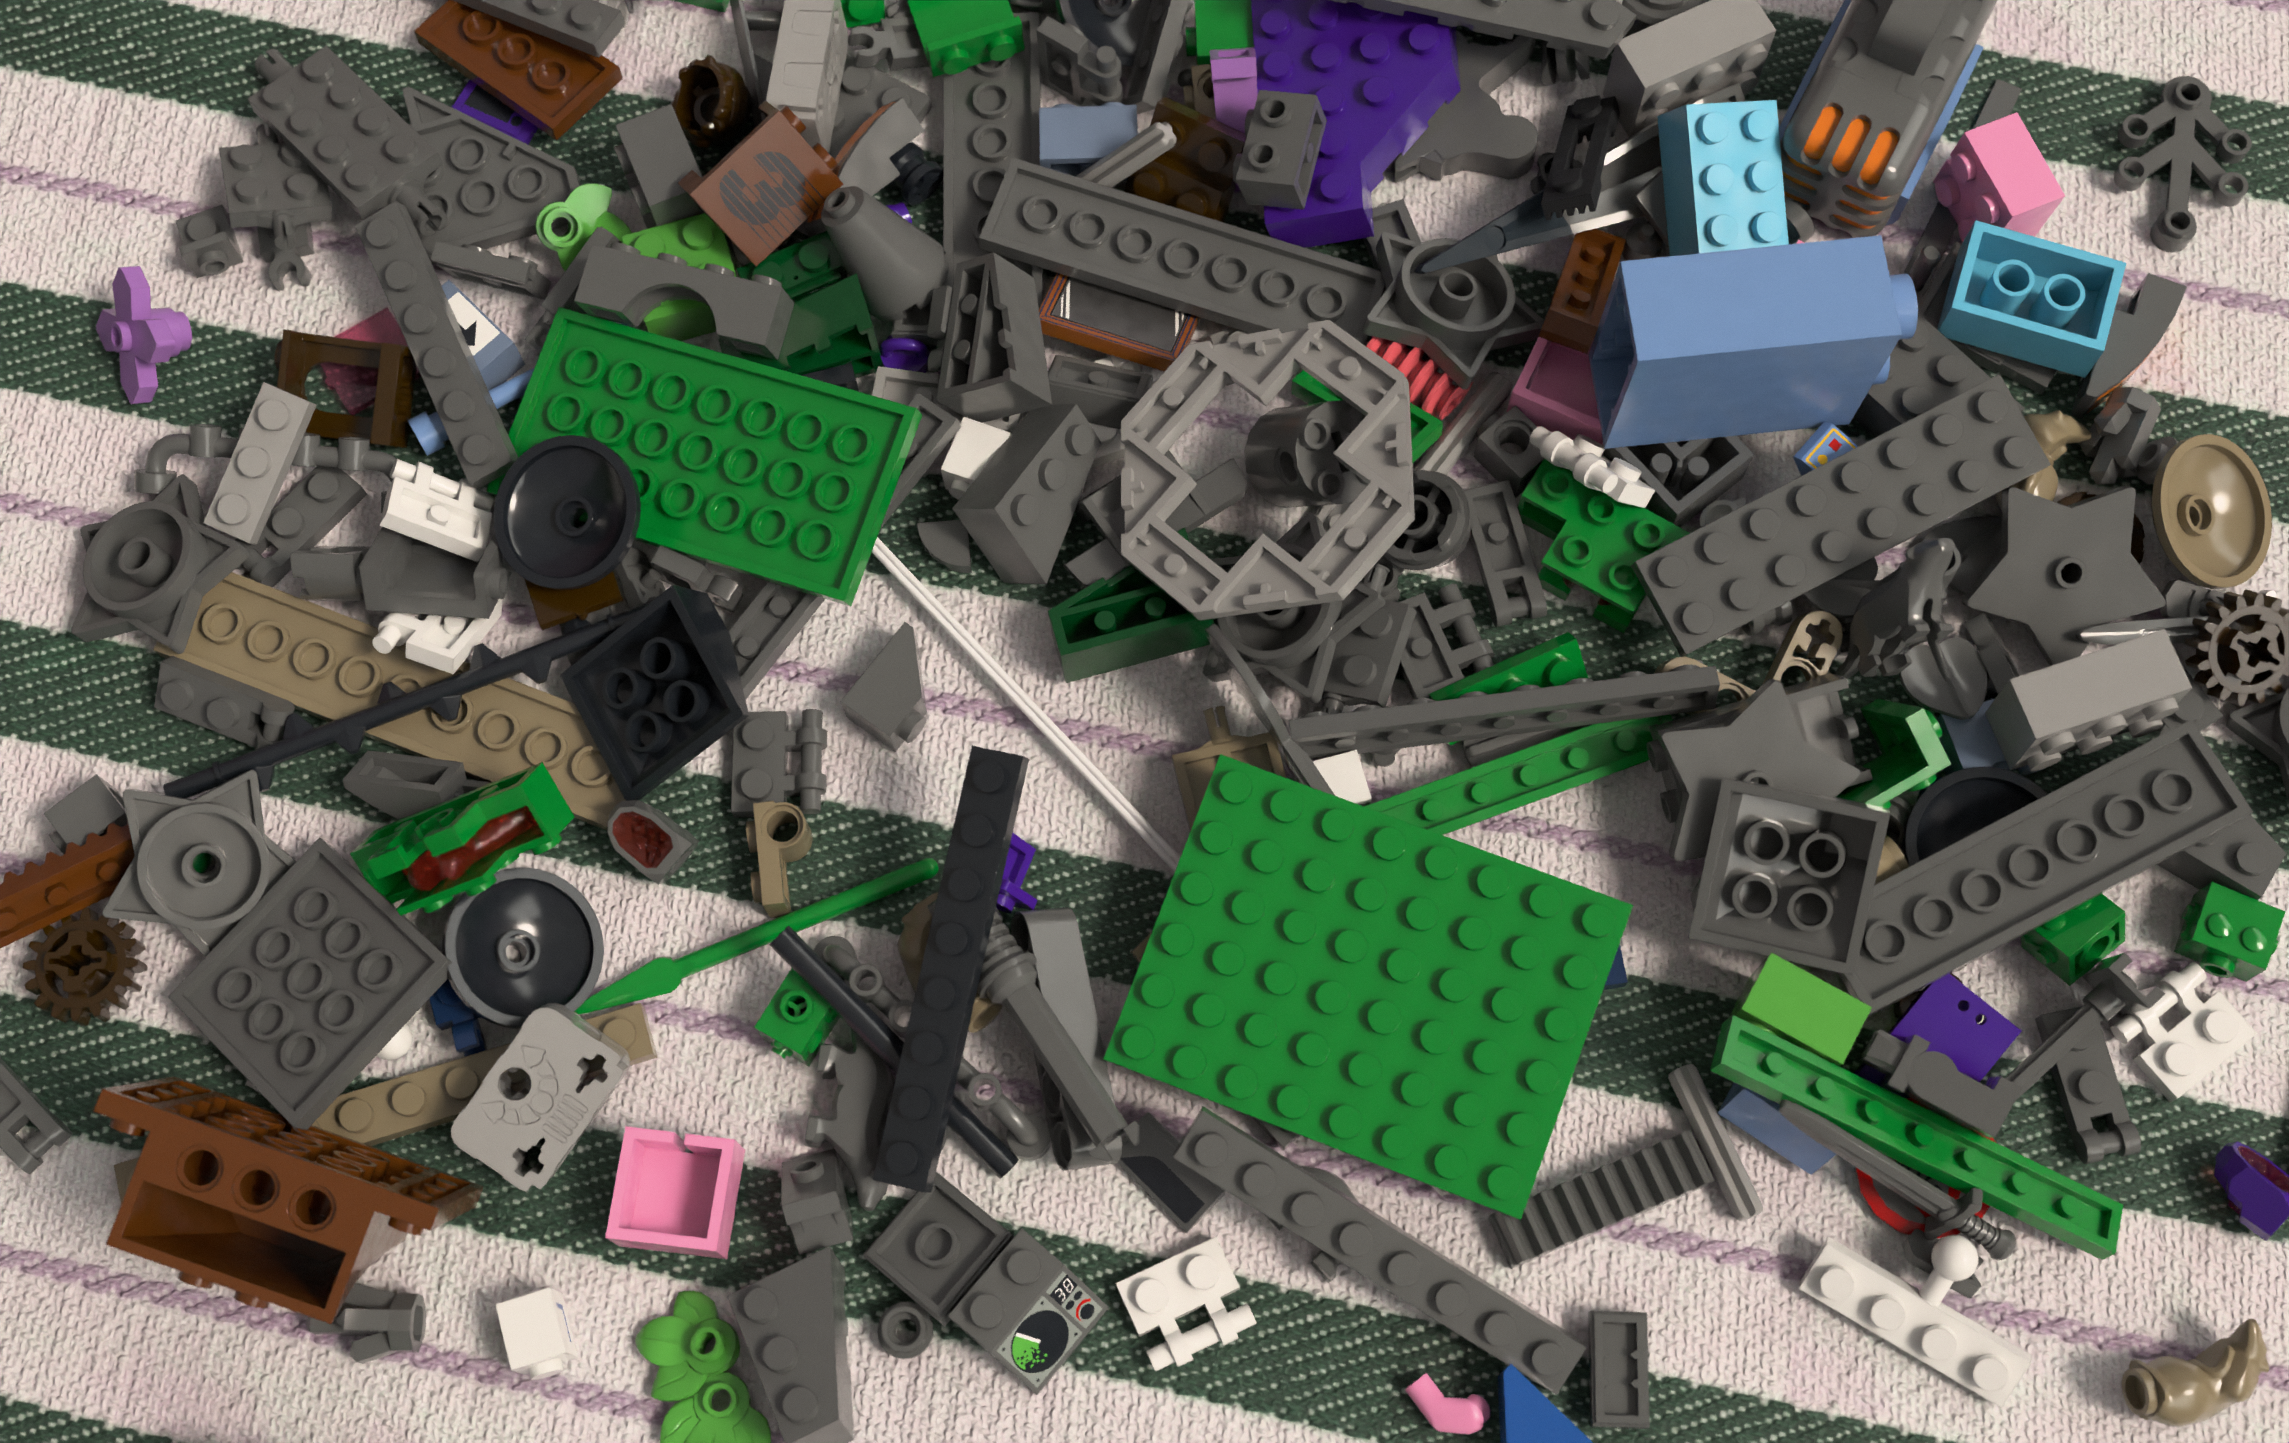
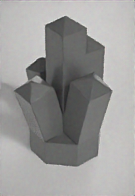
(2120, 434)
(389, 1322)

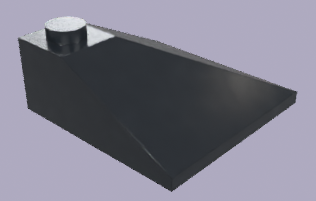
(659, 689)

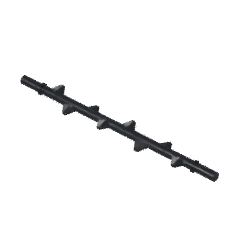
(395, 703)

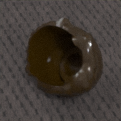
(711, 102)

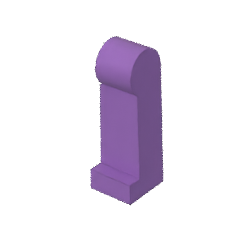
(1234, 86)

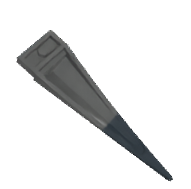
(1624, 173)

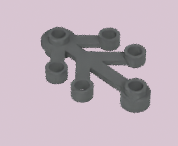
(2183, 154)

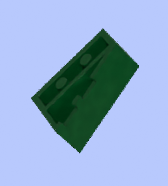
(826, 333)
(1121, 625)

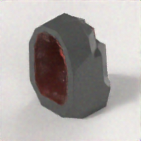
(649, 839)

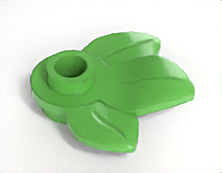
(584, 212)
(680, 1343)
(698, 1422)

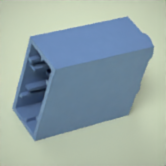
(1746, 340)

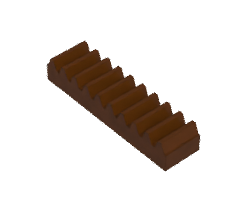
(1582, 289)
(63, 883)

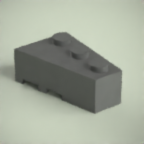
(1030, 492)

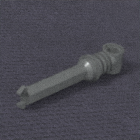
(1010, 980)

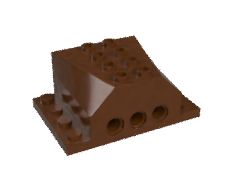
(265, 1204)

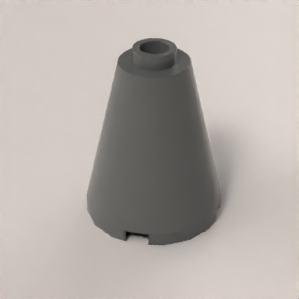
(890, 255)

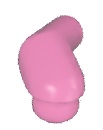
(1448, 1413)

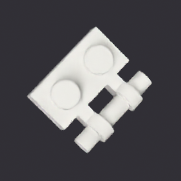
(1591, 468)
(437, 510)
(437, 640)
(2195, 1044)
(1178, 1288)

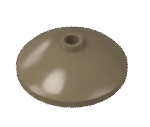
(2211, 511)

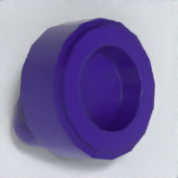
(904, 354)

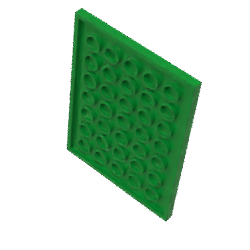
(1369, 985)

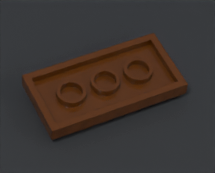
(522, 69)

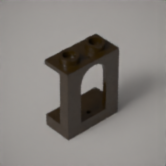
(301, 352)

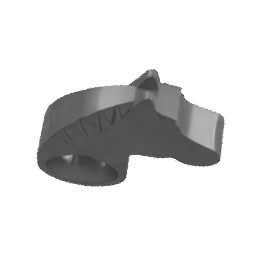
(1472, 128)

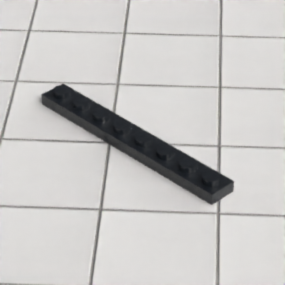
(951, 969)

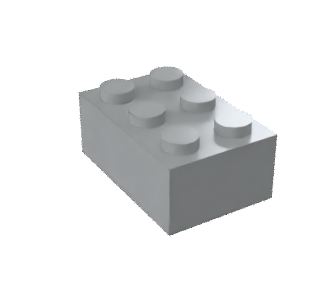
(1688, 59)
(2088, 701)

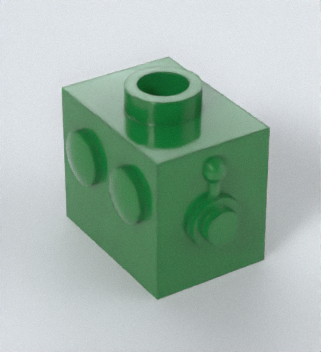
(1219, 26)
(2229, 932)
(2077, 938)
(803, 1033)

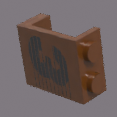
(765, 184)

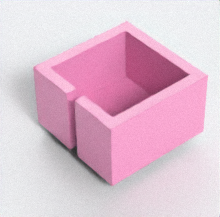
(1998, 179)
(1558, 391)
(673, 1196)

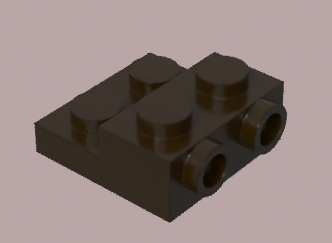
(1199, 167)

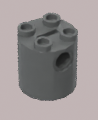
(1293, 455)

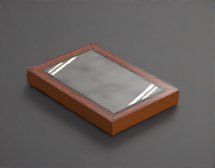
(1115, 323)

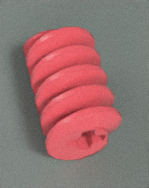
(1427, 387)

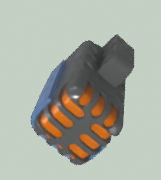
(1877, 107)

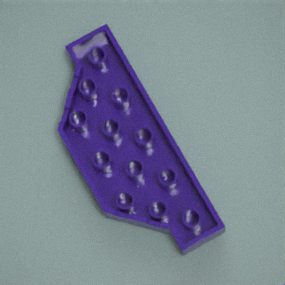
(1377, 88)

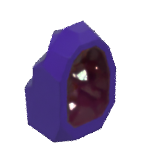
(2253, 1188)

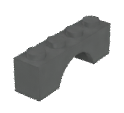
(628, 286)

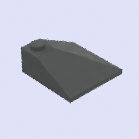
(1790, 874)

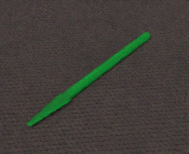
(665, 974)

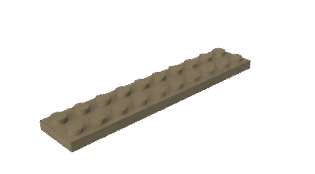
(333, 670)

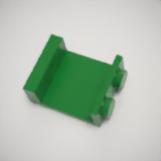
(965, 32)

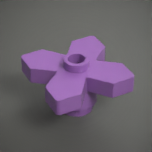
(141, 333)

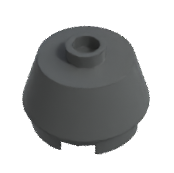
(1439, 525)

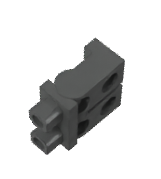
(1938, 1084)

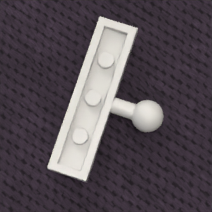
(1916, 1317)

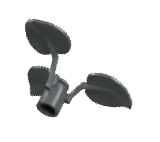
(1945, 674)

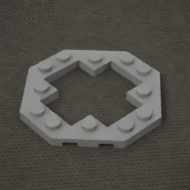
(1266, 574)

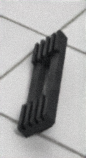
(1577, 187)

